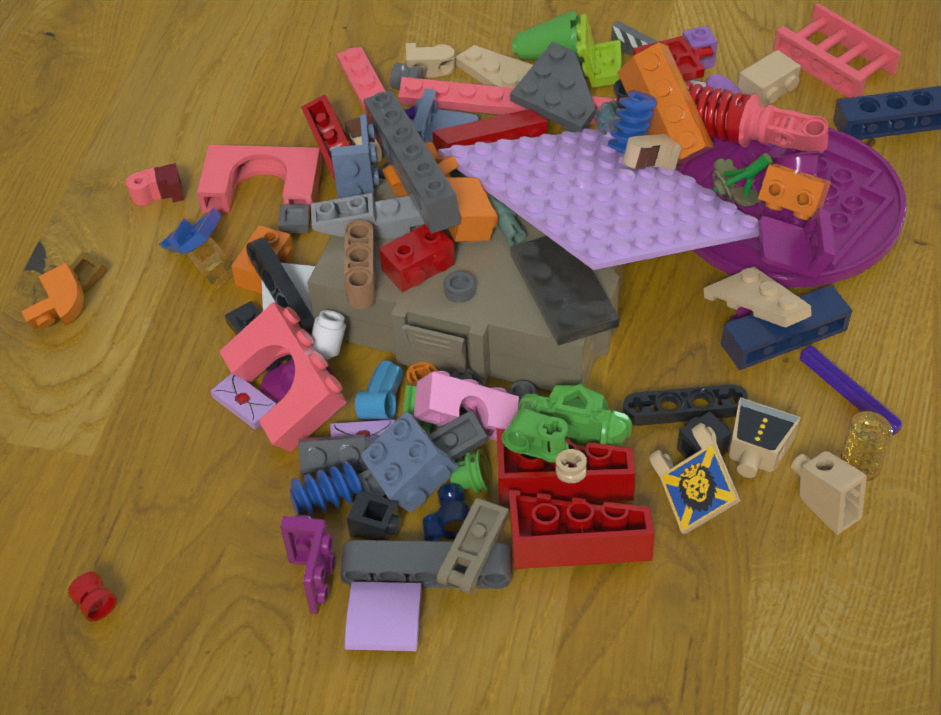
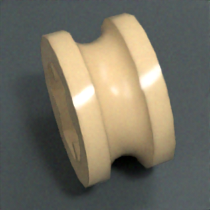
(574, 457)

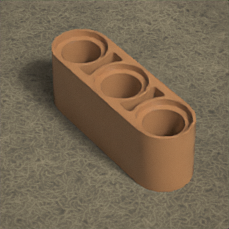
(359, 264)

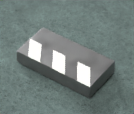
(629, 37)

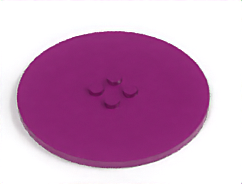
(863, 204)

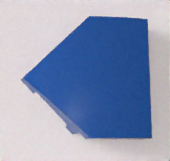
(189, 237)

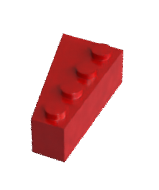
(607, 478)
(577, 532)

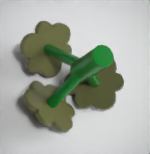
(727, 175)

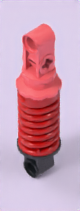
(743, 119)

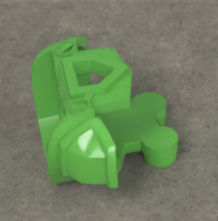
(586, 418)

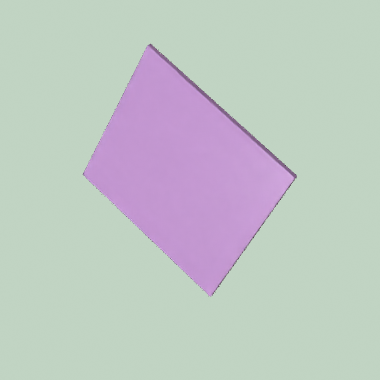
(595, 203)

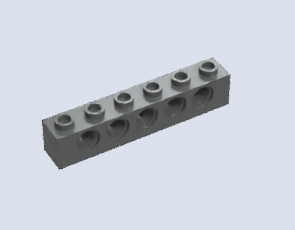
(412, 162)

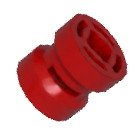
(92, 596)

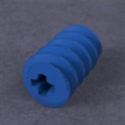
(635, 119)
(324, 489)

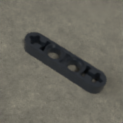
(278, 281)
(683, 399)

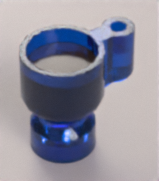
(450, 515)

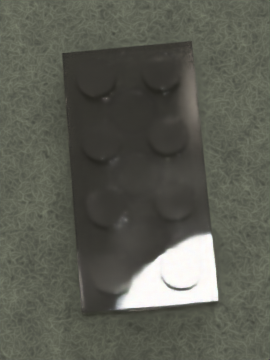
(564, 290)

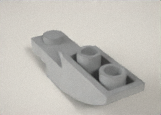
(388, 217)

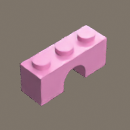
(441, 397)

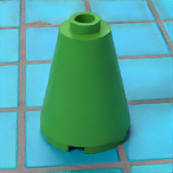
(535, 40)

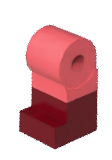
(155, 185)

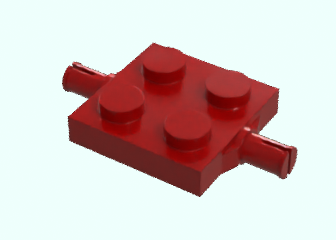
(685, 56)

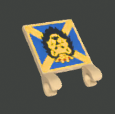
(699, 485)

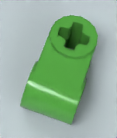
(534, 433)

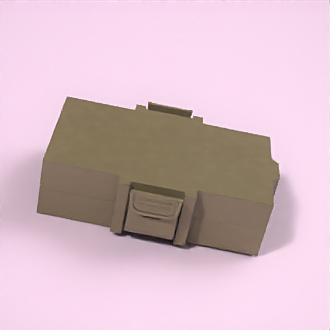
(492, 333)

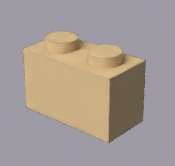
(770, 77)

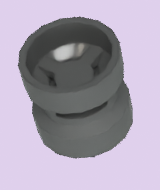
(401, 70)

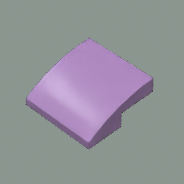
(383, 616)

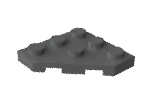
(556, 89)

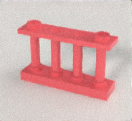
(835, 70)

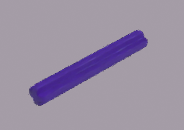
(846, 386)

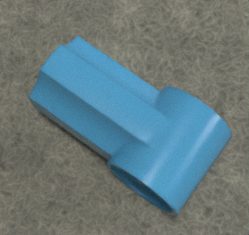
(379, 398)

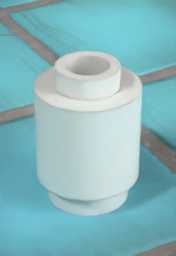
(328, 333)

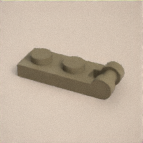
(473, 545)

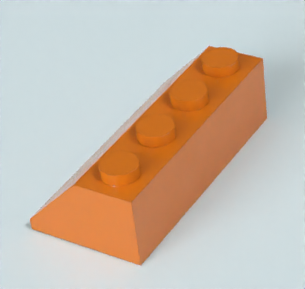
(675, 112)

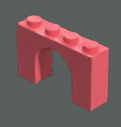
(232, 164)
(314, 391)

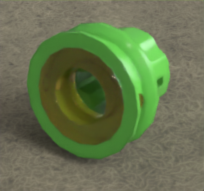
(473, 472)

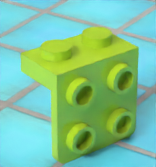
(600, 59)

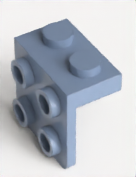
(430, 118)
(354, 164)
(408, 463)

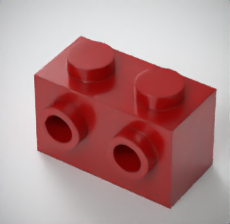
(416, 257)

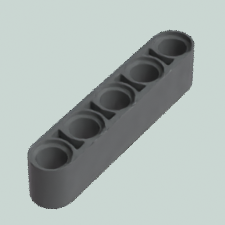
(416, 563)

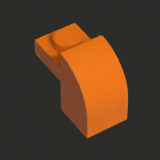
(64, 299)

